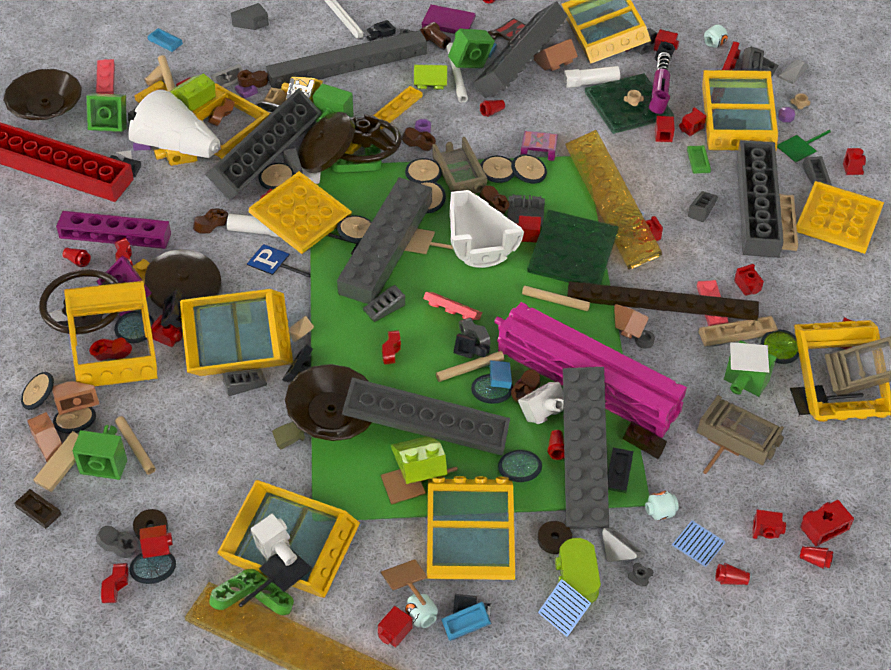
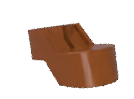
(219, 112)

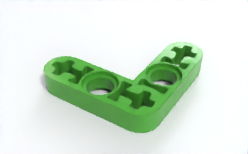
(347, 166)
(277, 601)

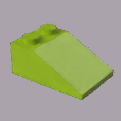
(420, 459)

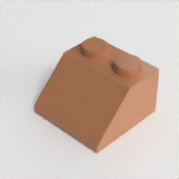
(555, 55)

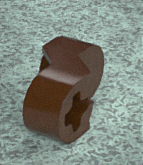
(247, 78)
(421, 139)
(494, 199)
(210, 220)
(526, 384)

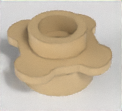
(633, 97)
(800, 101)

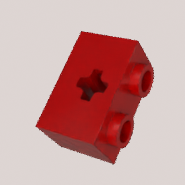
(826, 522)

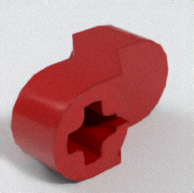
(123, 248)
(391, 347)
(112, 349)
(114, 583)

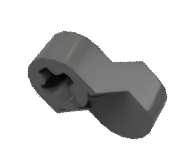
(644, 48)
(468, 328)
(118, 542)

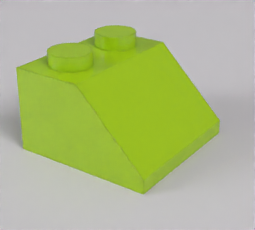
(430, 76)
(195, 91)

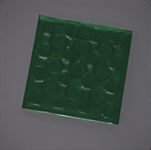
(618, 114)
(573, 249)

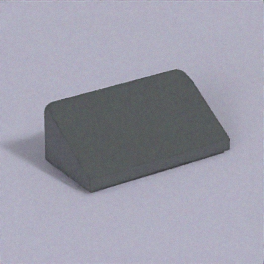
(752, 59)

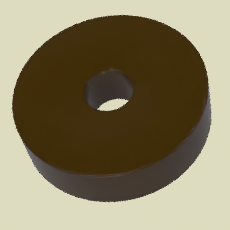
(148, 517)
(550, 529)

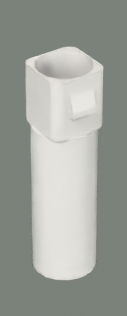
(578, 77)
(247, 224)

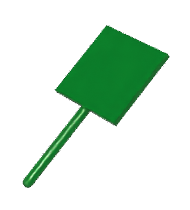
(797, 148)

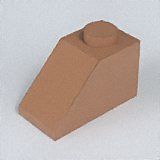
(629, 321)
(74, 396)
(45, 435)

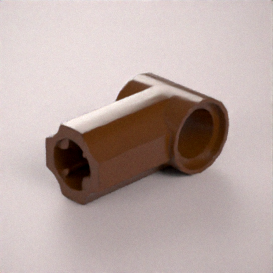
(434, 34)

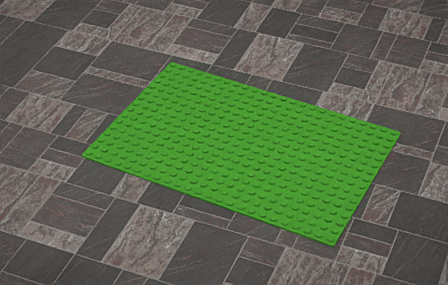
(350, 470)

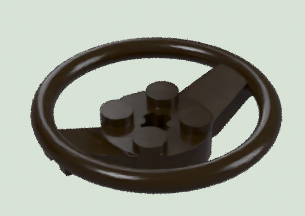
(369, 132)
(86, 324)

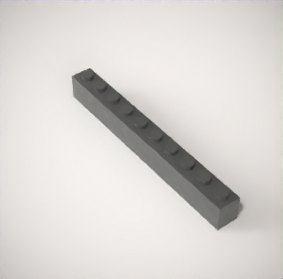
(349, 58)

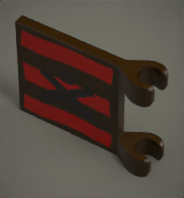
(507, 30)

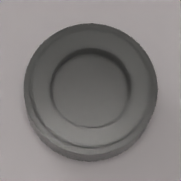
(646, 340)

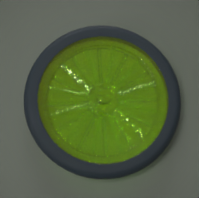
(781, 345)

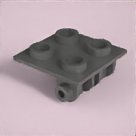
(525, 207)

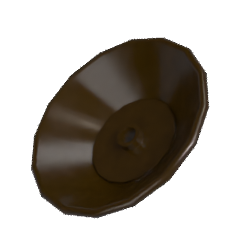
(42, 94)
(317, 392)

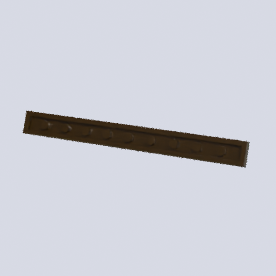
(664, 301)

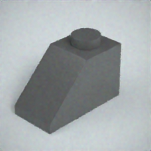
(250, 17)

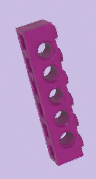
(113, 228)

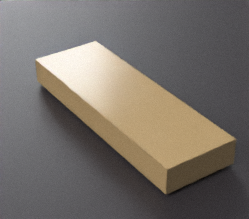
(57, 465)

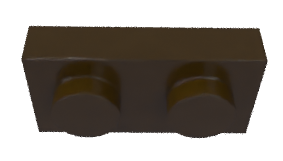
(644, 440)
(37, 508)

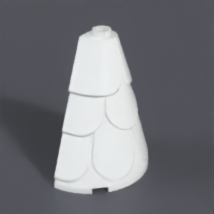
(170, 125)
(480, 232)

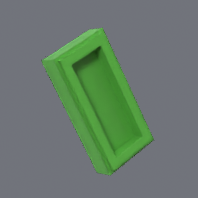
(698, 159)

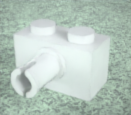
(543, 402)
(272, 539)

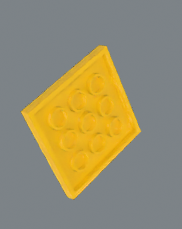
(299, 212)
(839, 217)

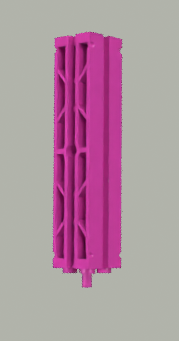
(630, 387)

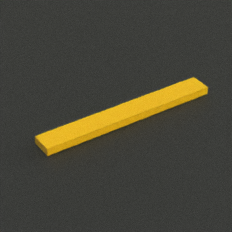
(393, 110)

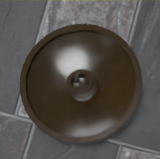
(326, 142)
(185, 271)

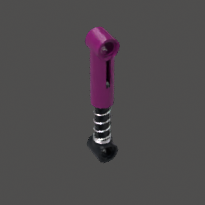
(661, 81)

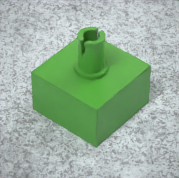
(471, 48)
(331, 100)
(106, 112)
(749, 380)
(100, 453)

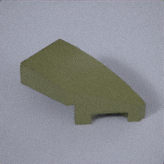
(287, 435)

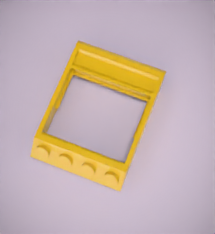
(241, 104)
(104, 300)
(831, 336)

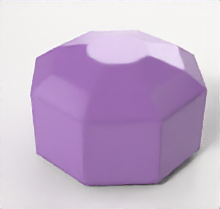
(786, 114)
(423, 125)

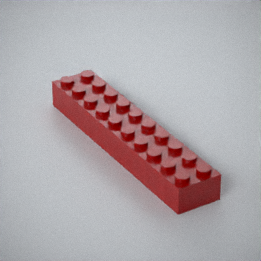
(63, 163)

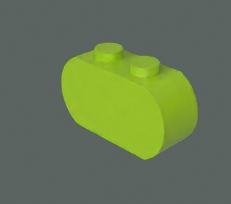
(579, 567)

